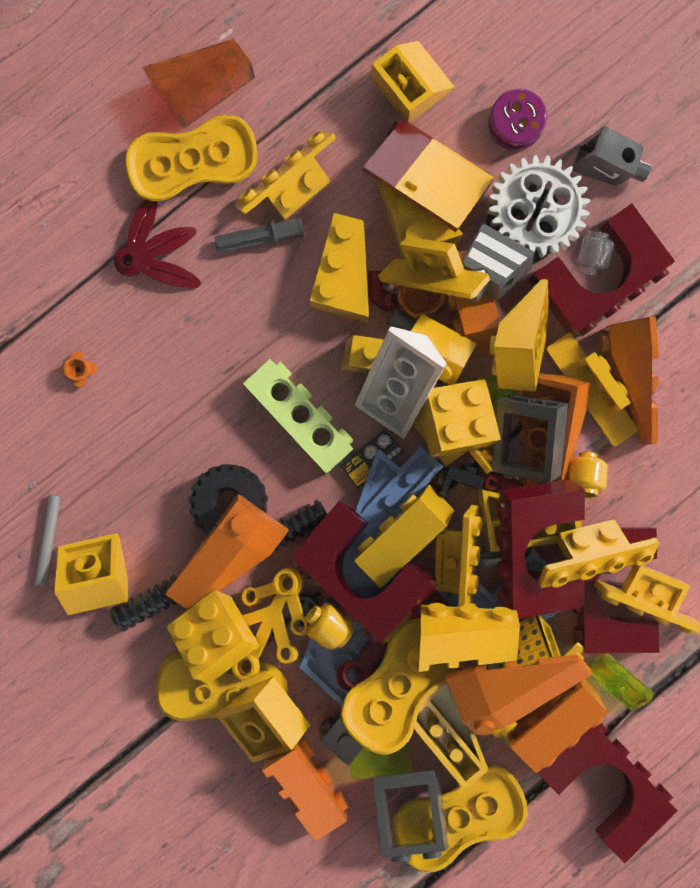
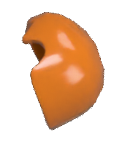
(417, 302)

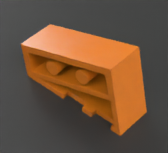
(308, 789)

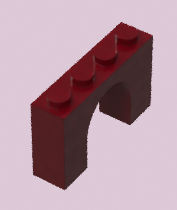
(642, 259)
(521, 515)
(323, 558)
(609, 634)
(643, 804)

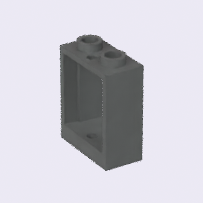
(551, 410)
(402, 852)

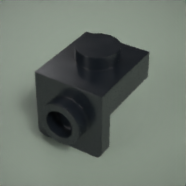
(466, 475)
(337, 739)

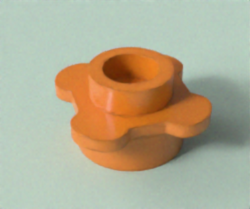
(77, 360)

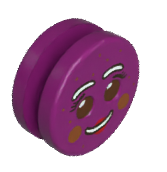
(517, 119)

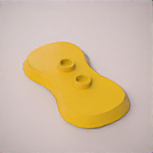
(167, 163)
(192, 699)
(386, 705)
(485, 811)

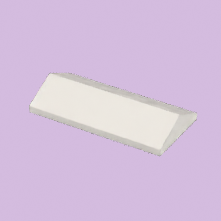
(400, 380)

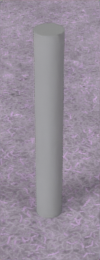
(47, 540)

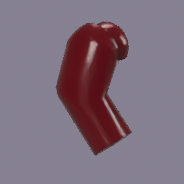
(379, 295)
(495, 482)

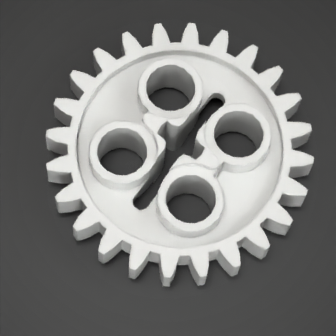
(563, 218)

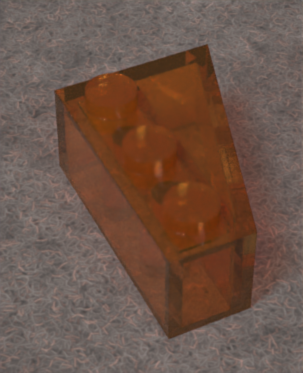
(200, 79)

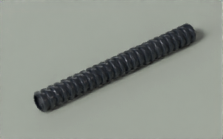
(155, 599)

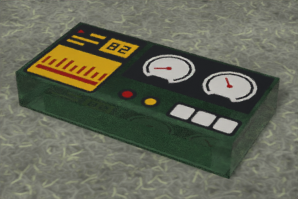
(359, 464)

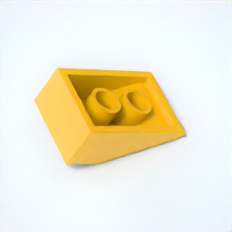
(522, 341)

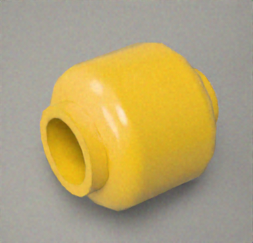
(588, 473)
(328, 626)

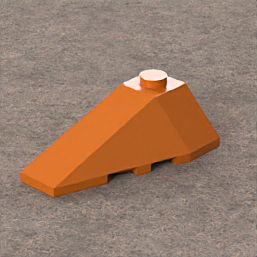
(630, 352)
(534, 430)
(232, 548)
(504, 695)

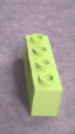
(262, 385)

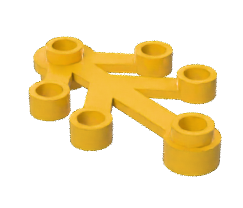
(273, 619)

